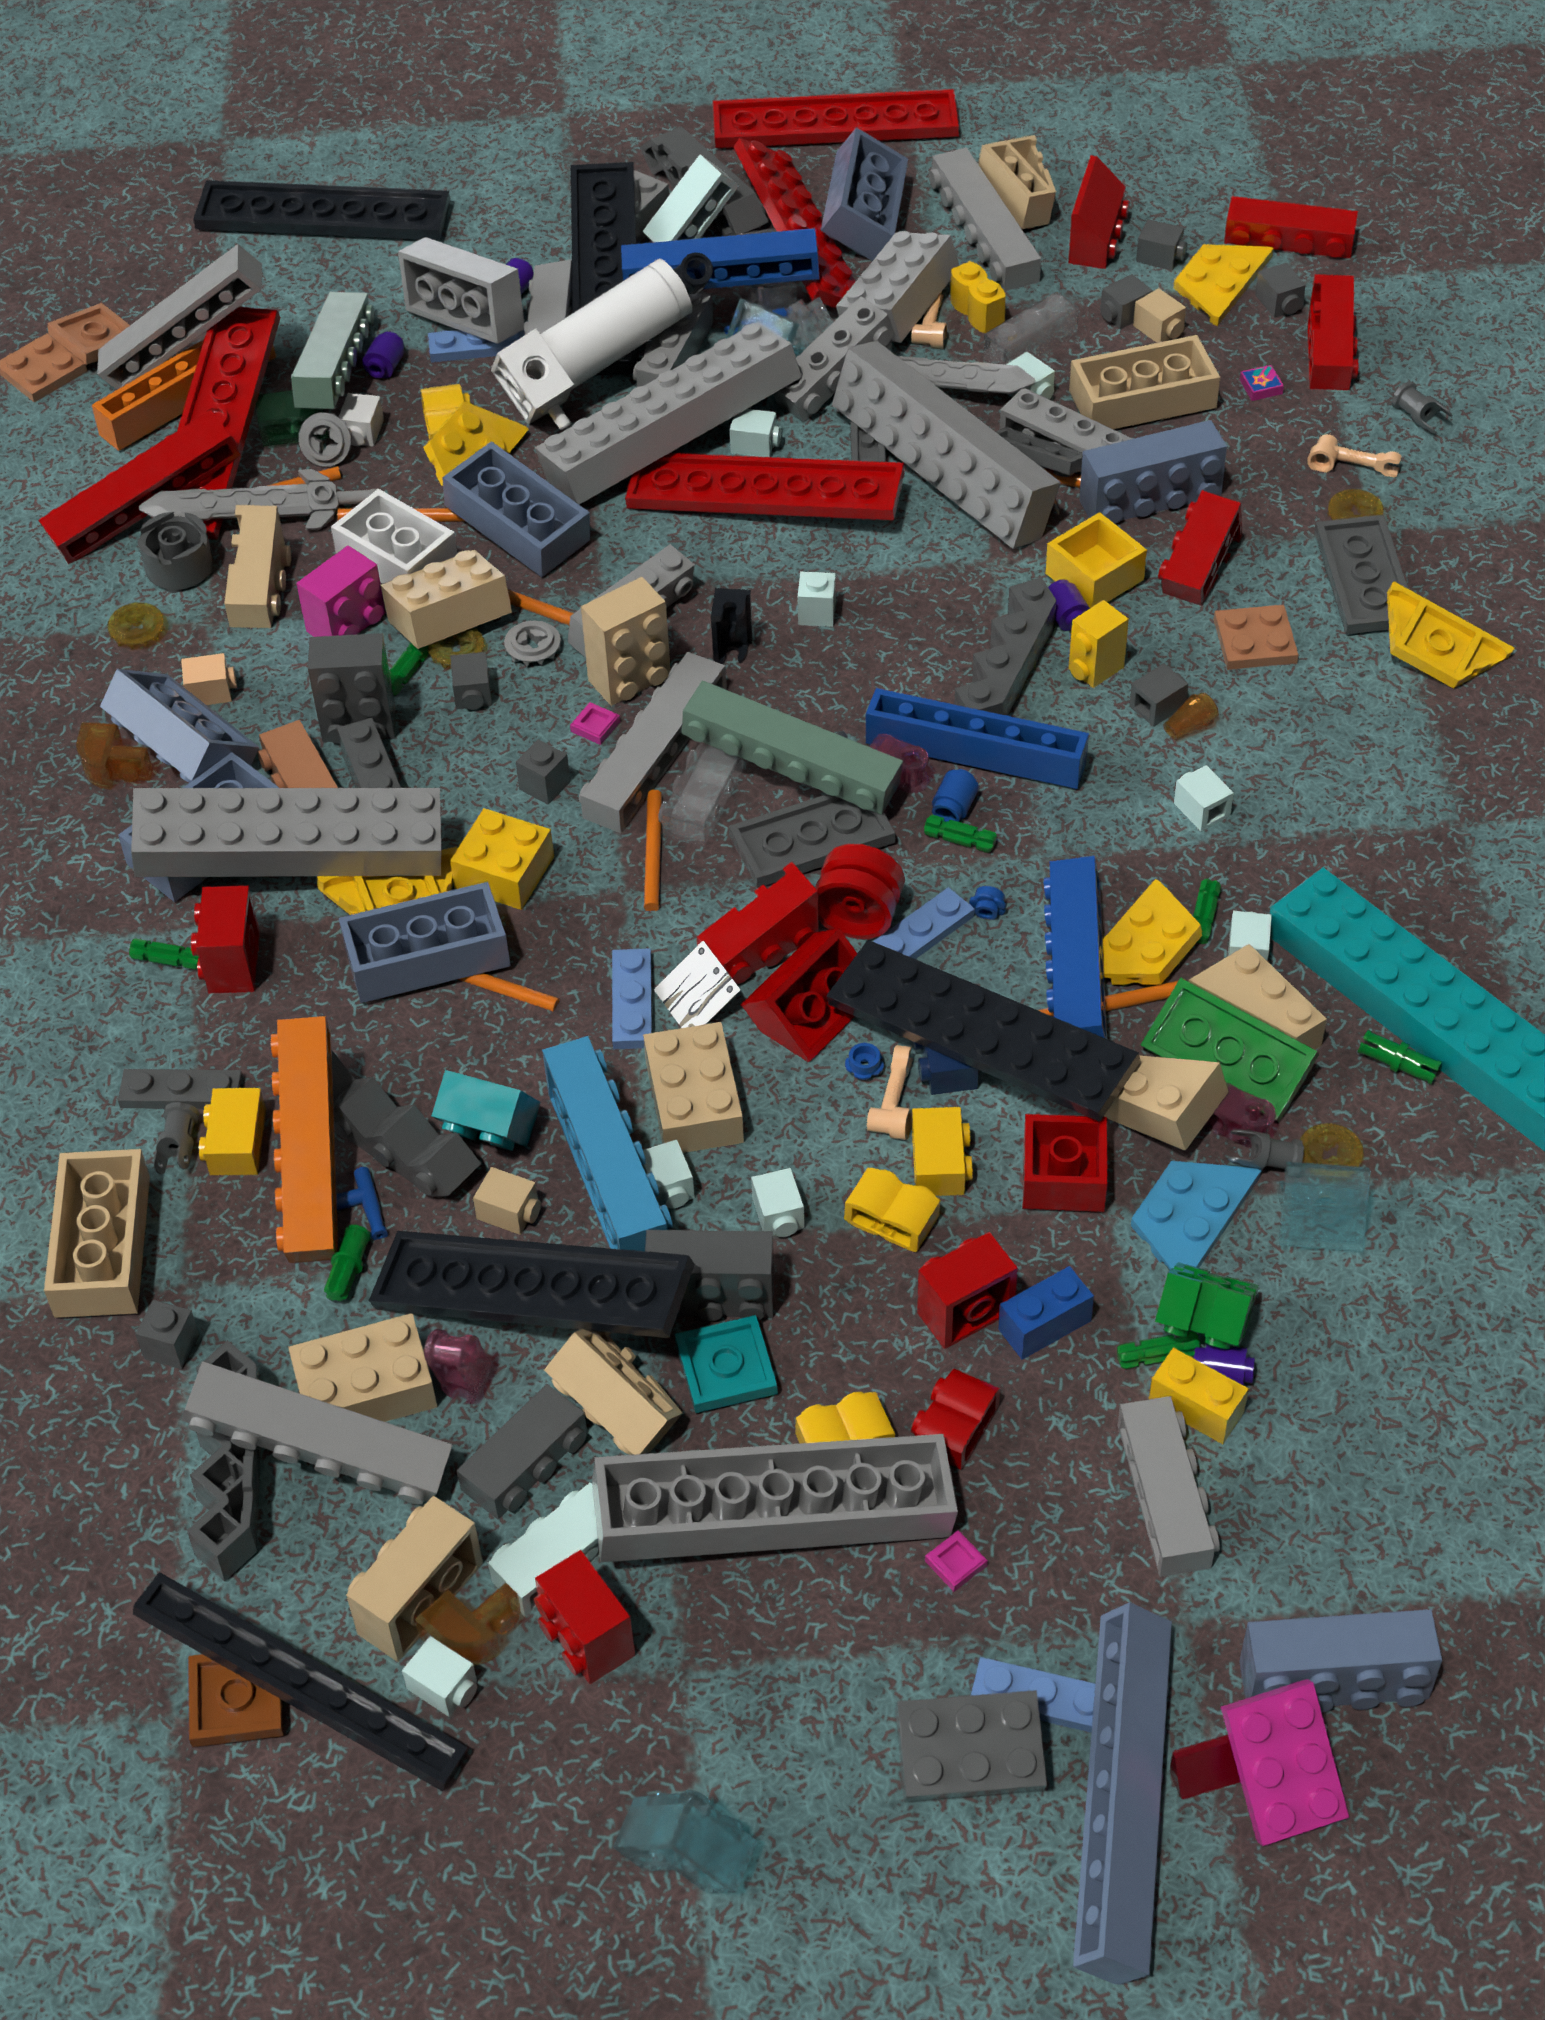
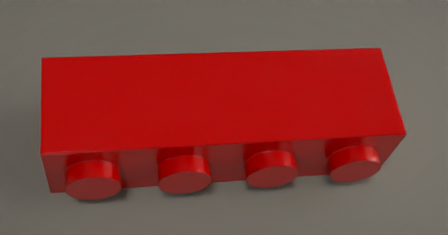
(1291, 227)

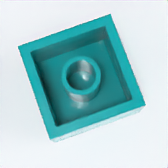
(485, 1108)

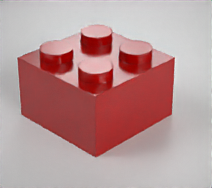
(226, 939)
(1064, 1163)
(965, 1289)
(584, 1618)

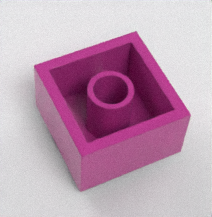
(341, 595)

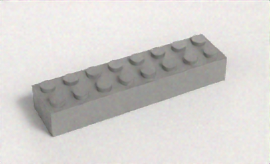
(668, 412)
(945, 444)
(286, 832)
(772, 1497)

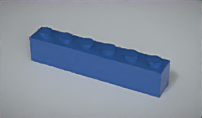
(735, 258)
(980, 738)
(1075, 944)

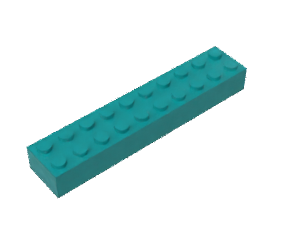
(1417, 997)

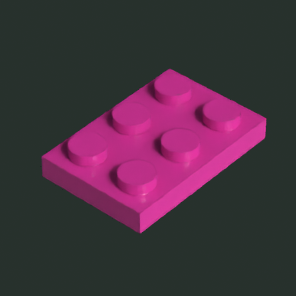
(1285, 1762)

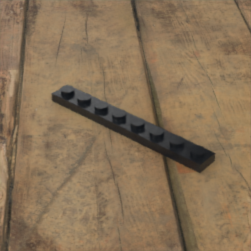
(300, 1681)

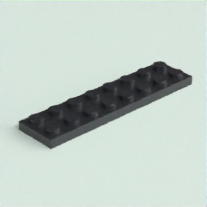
(322, 210)
(599, 226)
(984, 1030)
(533, 1283)

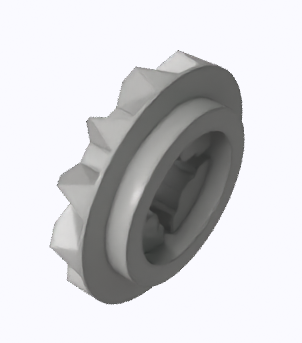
(312, 446)
(541, 633)

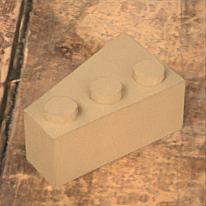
(1020, 179)
(258, 568)
(1261, 991)
(1170, 1098)
(613, 1391)

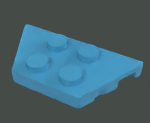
(1191, 1209)

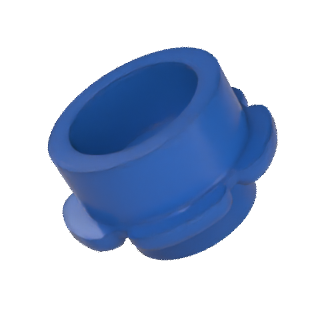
(988, 902)
(864, 1053)

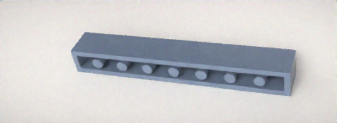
(1123, 1796)

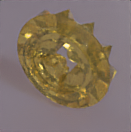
(1364, 501)
(135, 615)
(470, 642)
(1328, 1136)

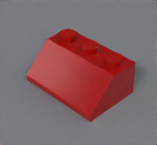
(1097, 217)
(793, 999)

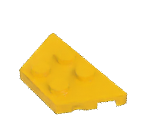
(1220, 276)
(466, 433)
(1439, 640)
(367, 893)
(1149, 939)

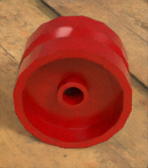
(859, 891)

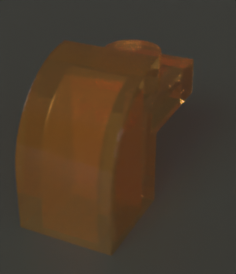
(107, 759)
(469, 1632)

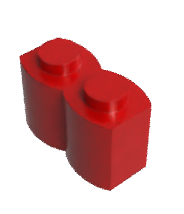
(959, 1411)

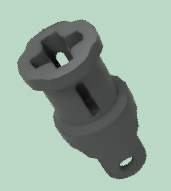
(1418, 405)
(176, 1136)
(1268, 1151)

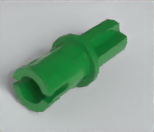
(347, 1262)

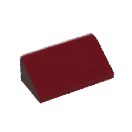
(1204, 1767)

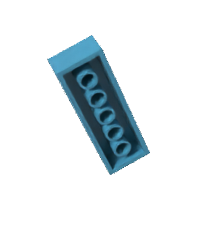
(602, 1145)

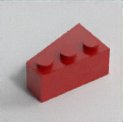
(1332, 333)
(1201, 547)
(766, 927)

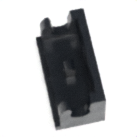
(731, 623)

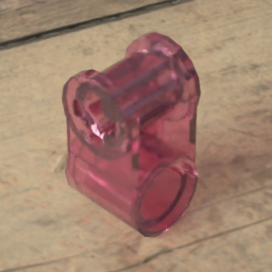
(917, 776)
(1243, 1112)
(458, 1363)

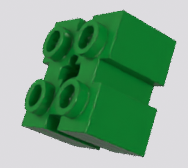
(1206, 1304)

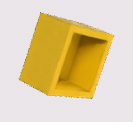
(1096, 559)
(504, 854)

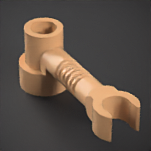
(930, 331)
(1327, 452)
(891, 1118)

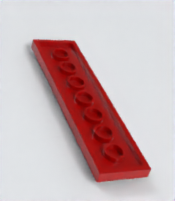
(835, 117)
(792, 208)
(230, 383)
(768, 486)

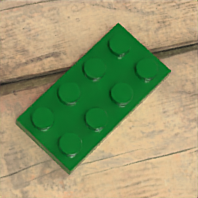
(1249, 1051)

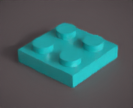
(725, 1364)

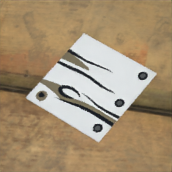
(697, 988)

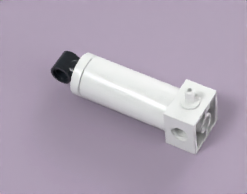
(596, 336)

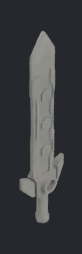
(970, 376)
(314, 498)

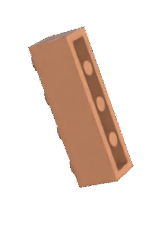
(293, 758)

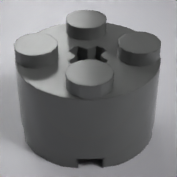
(175, 551)

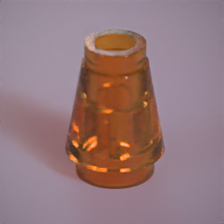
(1192, 716)

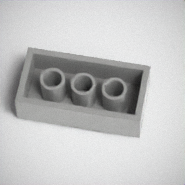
(905, 278)
(461, 290)

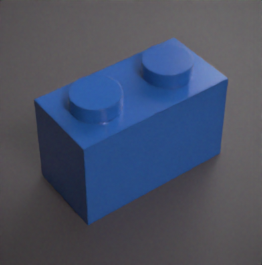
(1045, 1312)

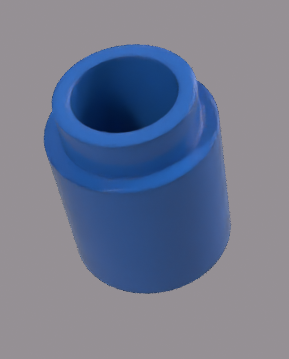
(955, 795)

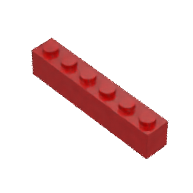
(115, 500)

